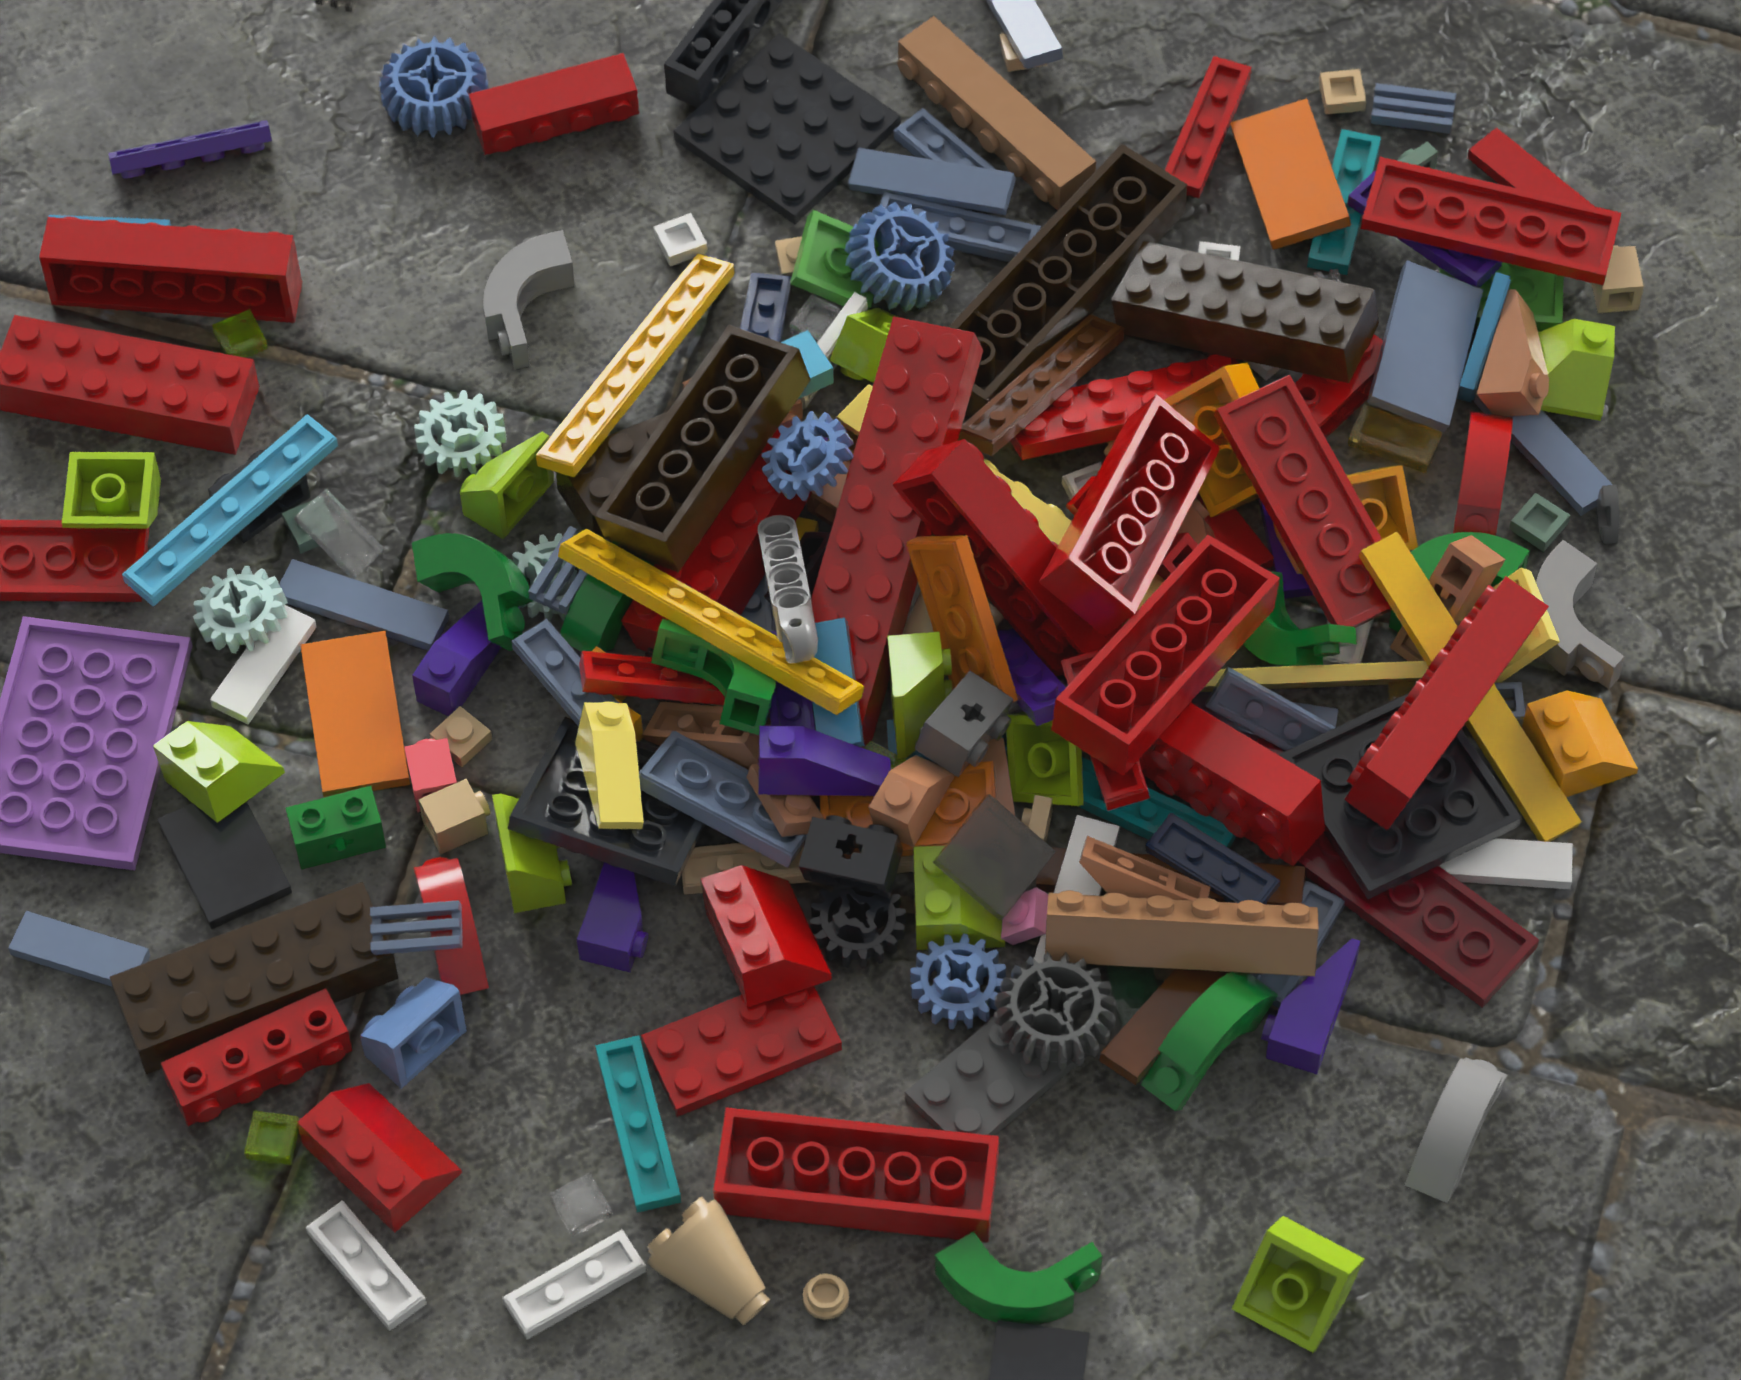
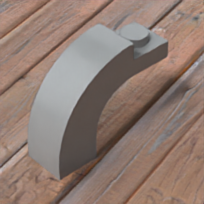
(516, 280)
(1562, 582)
(1454, 1128)

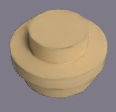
(825, 1296)

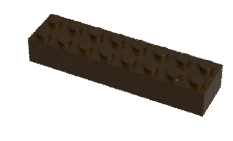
(1069, 267)

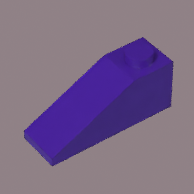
(455, 663)
(813, 763)
(613, 922)
(1309, 1013)

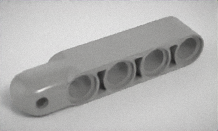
(788, 588)

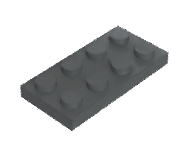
(983, 1084)

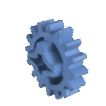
(807, 456)
(961, 964)

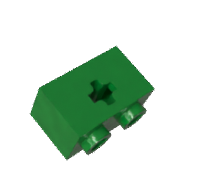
(336, 827)

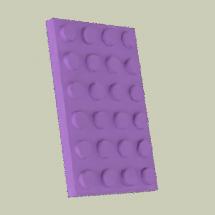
(81, 739)

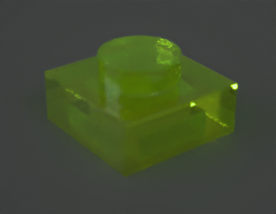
(240, 335)
(272, 1137)

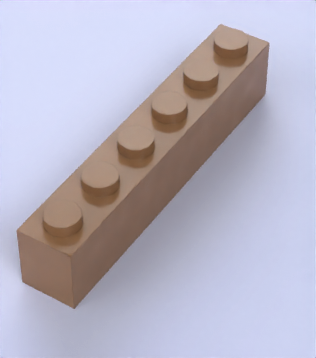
(994, 112)
(1182, 933)

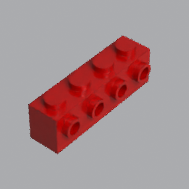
(554, 104)
(1335, 400)
(257, 1057)

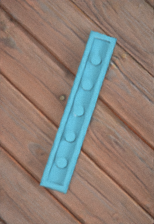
(230, 510)

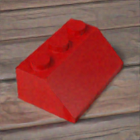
(762, 934)
(376, 1153)

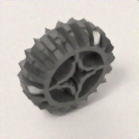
(1061, 988)

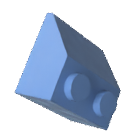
(414, 1030)

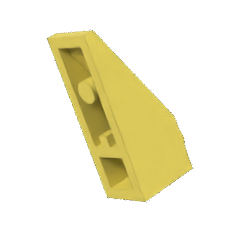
(610, 764)

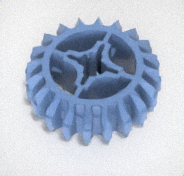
(412, 75)
(897, 271)

